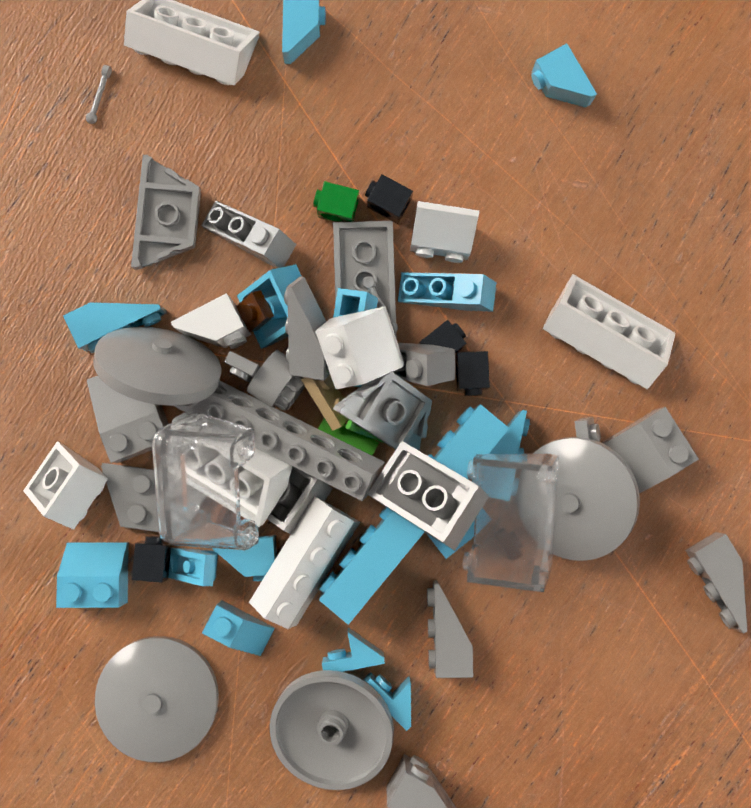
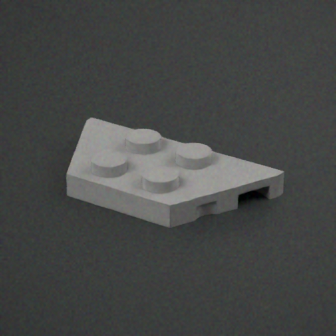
(164, 215)
(389, 410)
(133, 496)

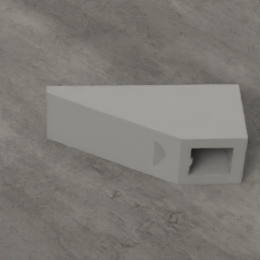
(249, 234)
(303, 319)
(426, 363)
(722, 572)
(452, 647)

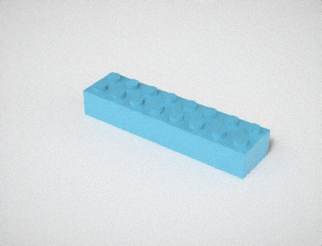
(394, 536)

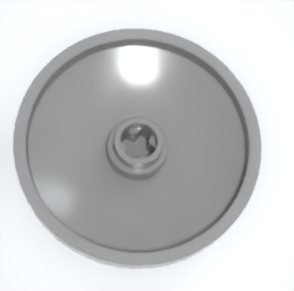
(157, 366)
(594, 498)
(156, 699)
(332, 730)

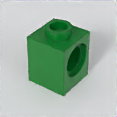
(336, 202)

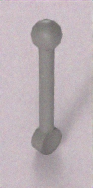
(91, 117)
(368, 283)

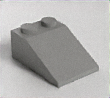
(123, 422)
(653, 448)
(428, 495)
(296, 499)
(416, 786)

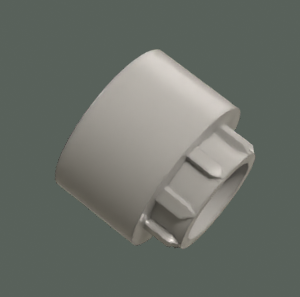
(274, 383)

